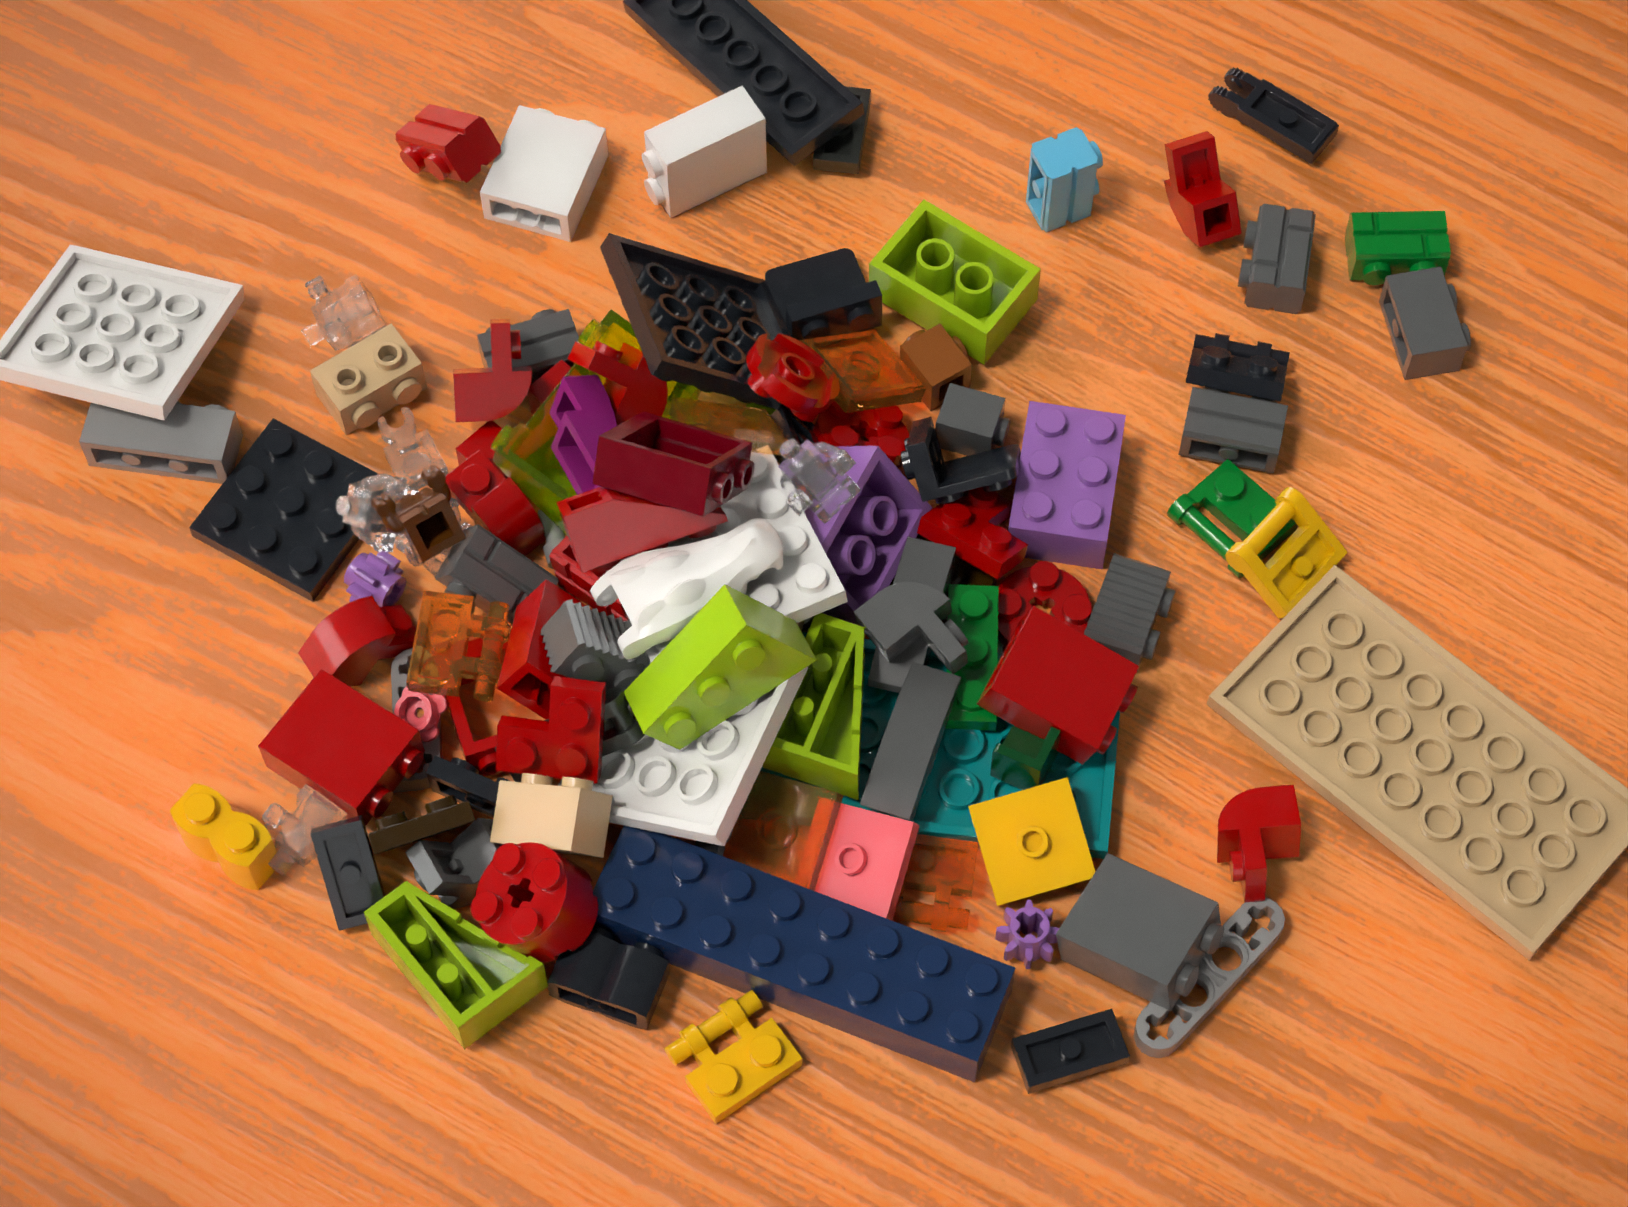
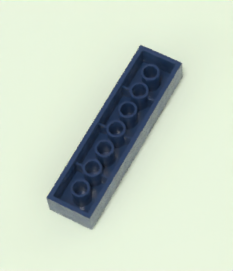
(804, 950)

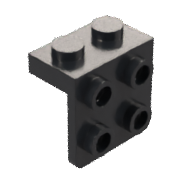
(825, 296)
(950, 479)

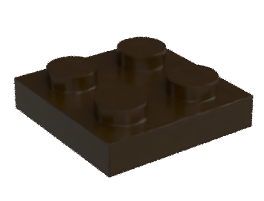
(440, 817)

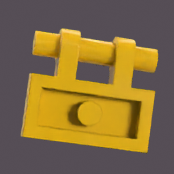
(742, 1069)

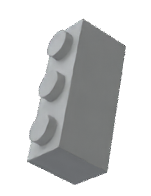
(187, 445)

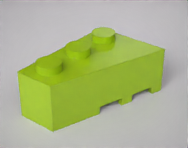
(716, 667)
(824, 723)
(453, 963)

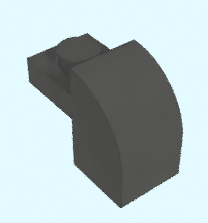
(910, 612)
(454, 867)

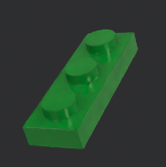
(977, 617)

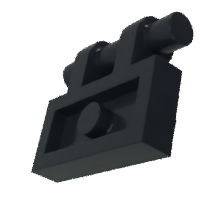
(1238, 366)

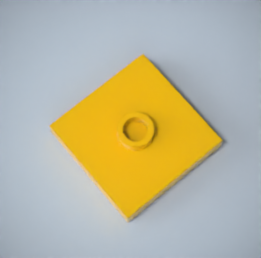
(1032, 841)

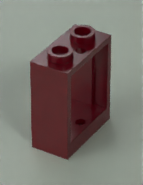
(673, 463)

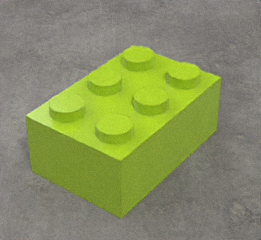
(956, 278)

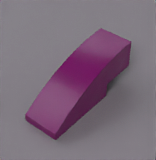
(581, 414)

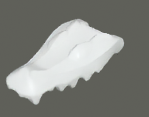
(672, 584)

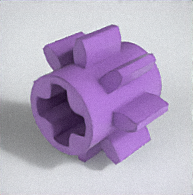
(375, 577)
(1027, 920)

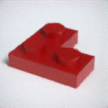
(975, 531)
(566, 743)

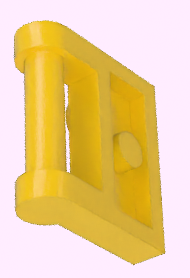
(1297, 563)

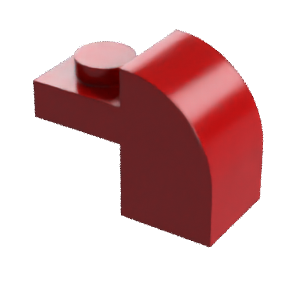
(1196, 193)
(627, 379)
(493, 391)
(496, 503)
(356, 638)
(1255, 828)

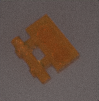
(442, 645)
(942, 868)

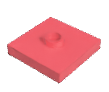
(867, 859)

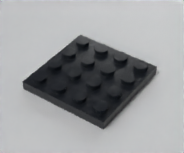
(693, 316)

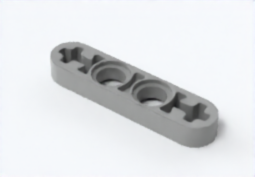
(1213, 980)

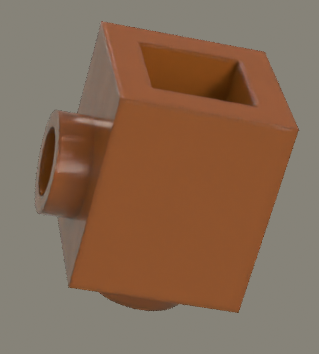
(936, 362)

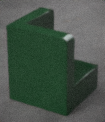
(1025, 758)

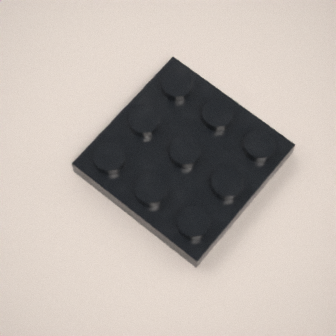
(282, 510)

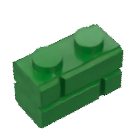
(1395, 243)

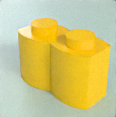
(224, 836)

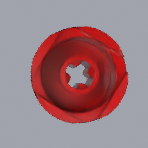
(535, 901)

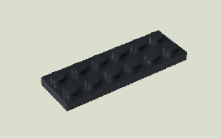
(738, 46)

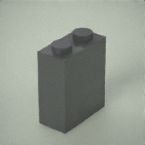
(1140, 932)

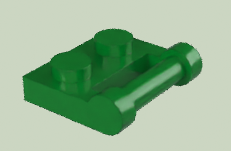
(1235, 503)

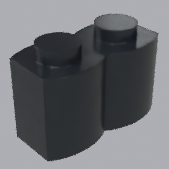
(611, 978)

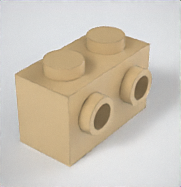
(369, 379)
(560, 817)

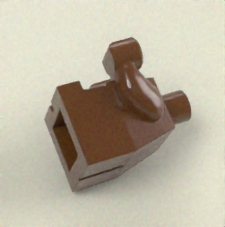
(423, 516)

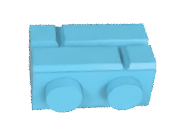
(1062, 179)

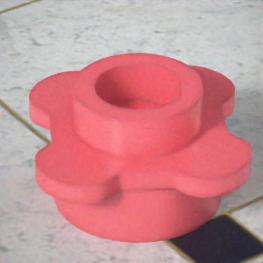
(432, 705)

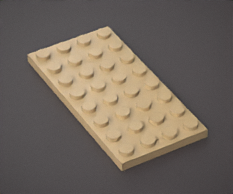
(1430, 760)

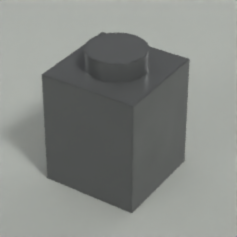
(971, 421)

